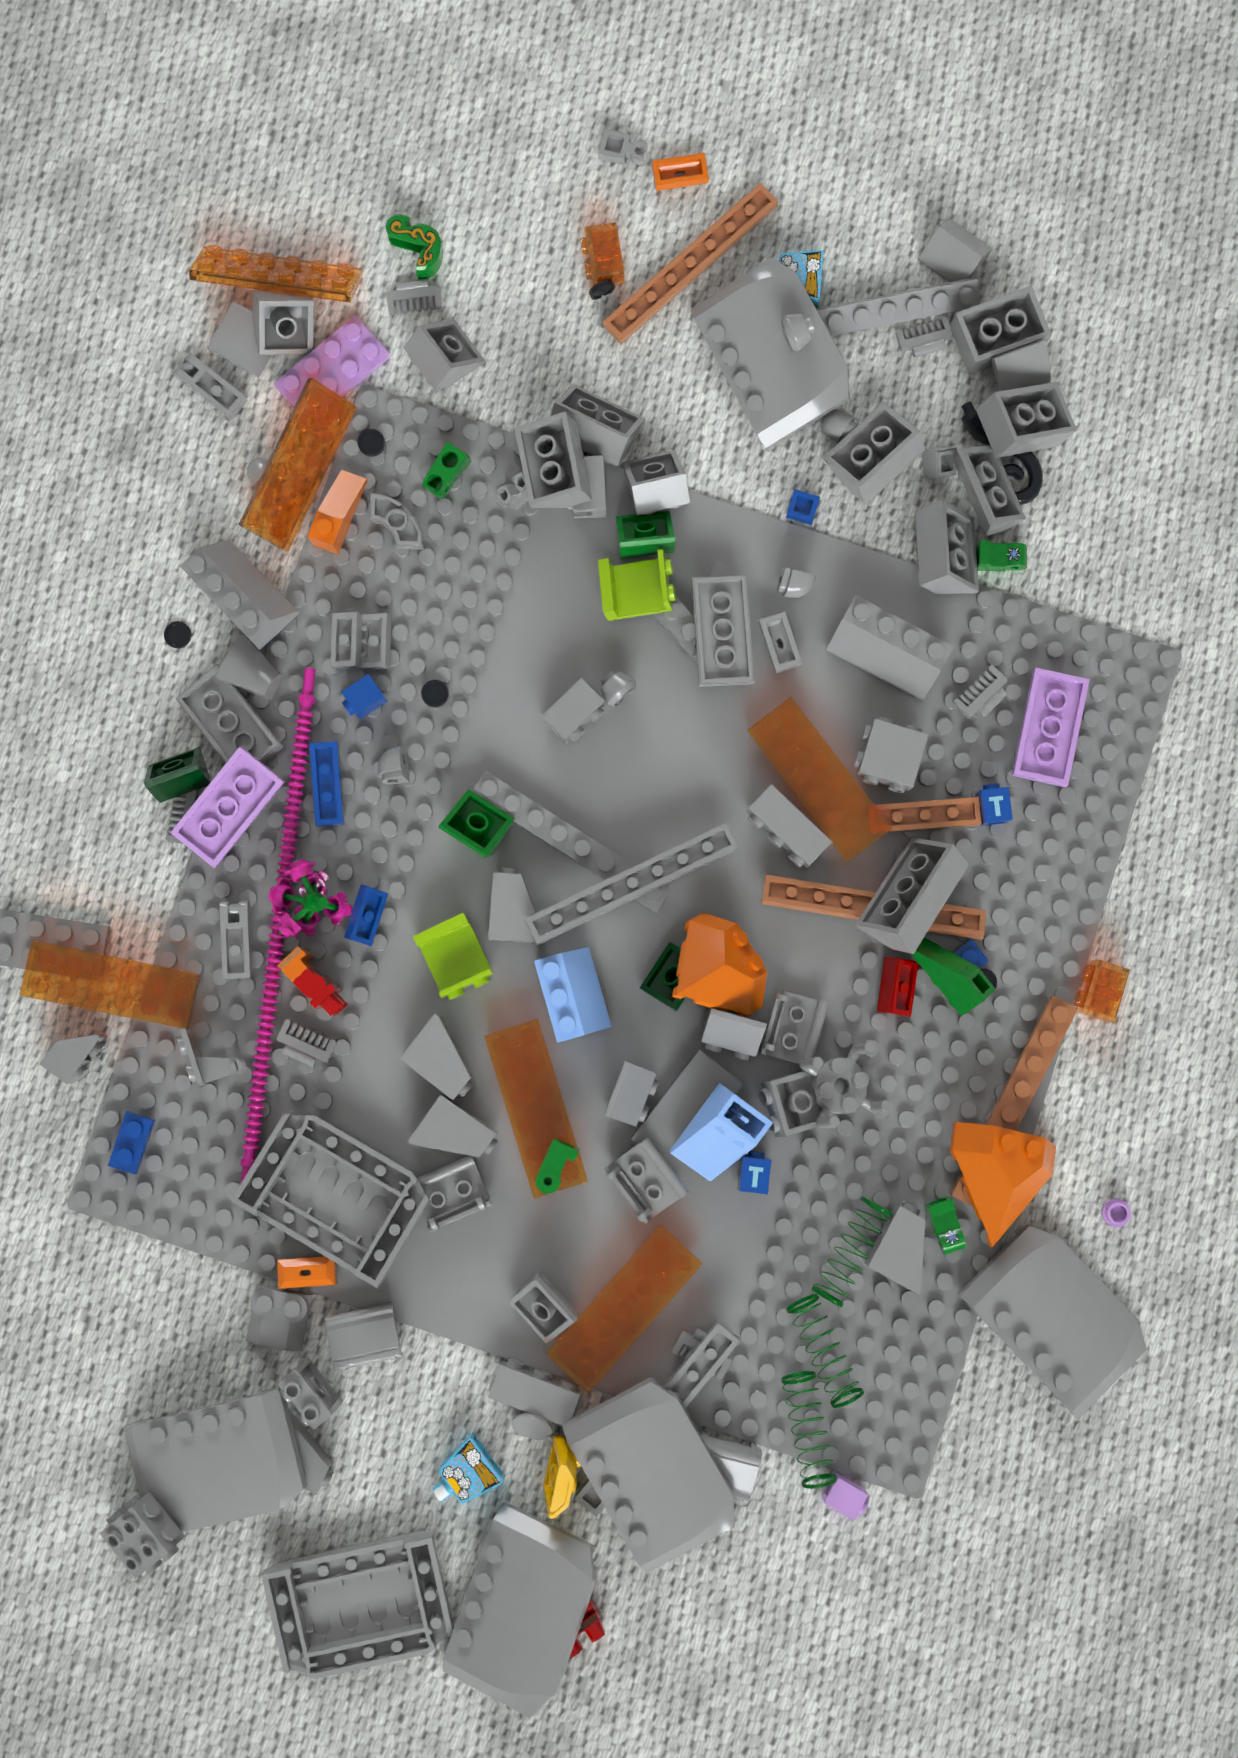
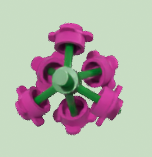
(313, 901)

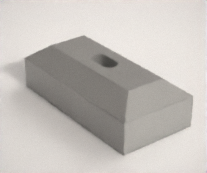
(778, 628)

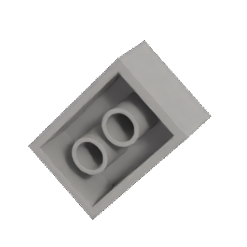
(998, 328)
(1026, 419)

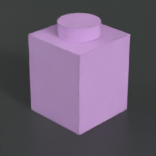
(846, 1497)

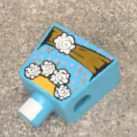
(808, 268)
(468, 1472)

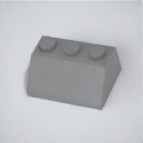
(601, 424)
(875, 452)
(553, 462)
(988, 489)
(946, 549)

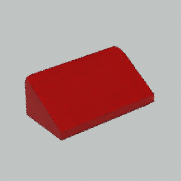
(897, 986)

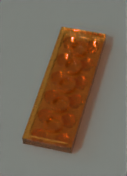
(276, 273)
(297, 465)
(819, 779)
(109, 984)
(533, 1100)
(624, 1308)

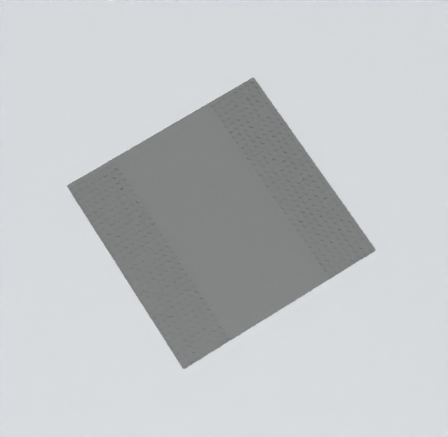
(509, 623)

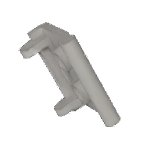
(794, 1027)
(646, 1180)
(453, 1192)
(363, 1337)
(737, 1463)

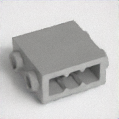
(890, 754)
(142, 1535)

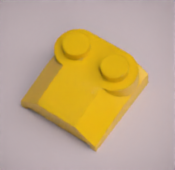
(560, 1476)

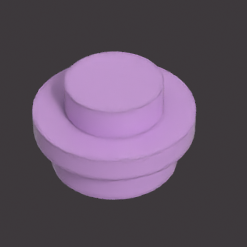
(1116, 1212)

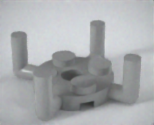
(854, 1081)

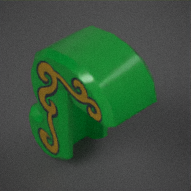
(419, 239)

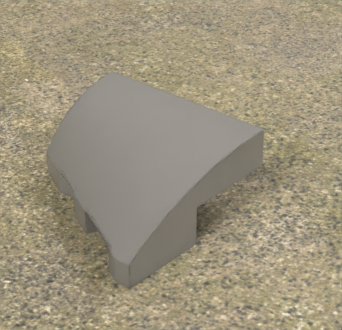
(249, 669)

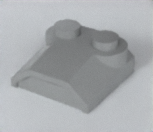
(278, 1318)

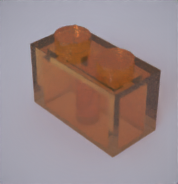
(604, 254)
(1101, 990)

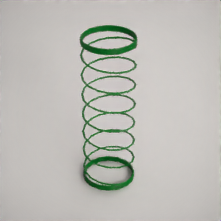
(829, 1297)
(790, 1309)
(815, 1477)

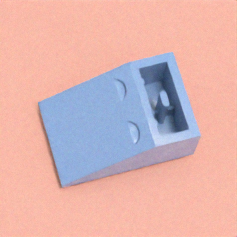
(720, 1133)

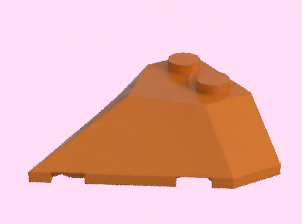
(720, 967)
(1000, 1171)

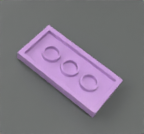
(337, 362)
(1050, 727)
(227, 807)

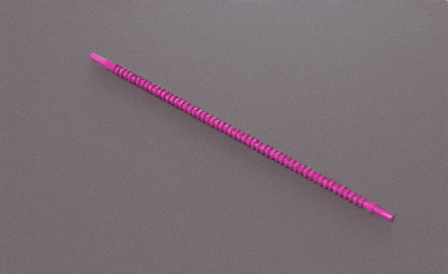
(306, 700)

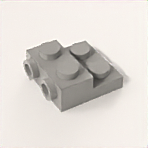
(790, 1103)
(310, 1393)

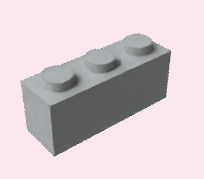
(788, 827)
(535, 1392)

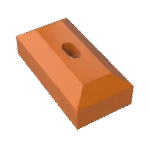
(692, 166)
(322, 1272)

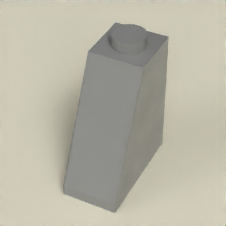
(509, 908)
(438, 1059)
(453, 1130)
(900, 1248)
(314, 1459)

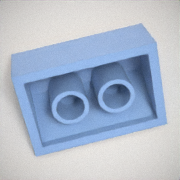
(572, 994)

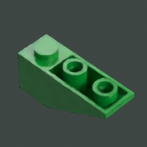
(955, 977)

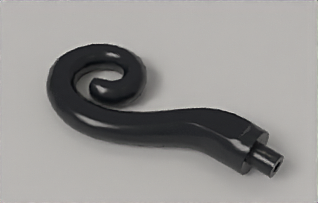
(1029, 460)

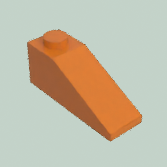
(337, 512)

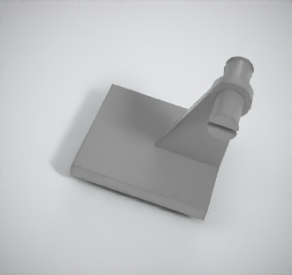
(207, 1068)

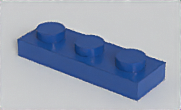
(326, 783)

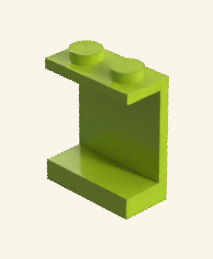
(636, 587)
(454, 956)

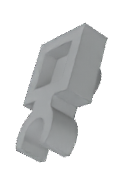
(617, 147)

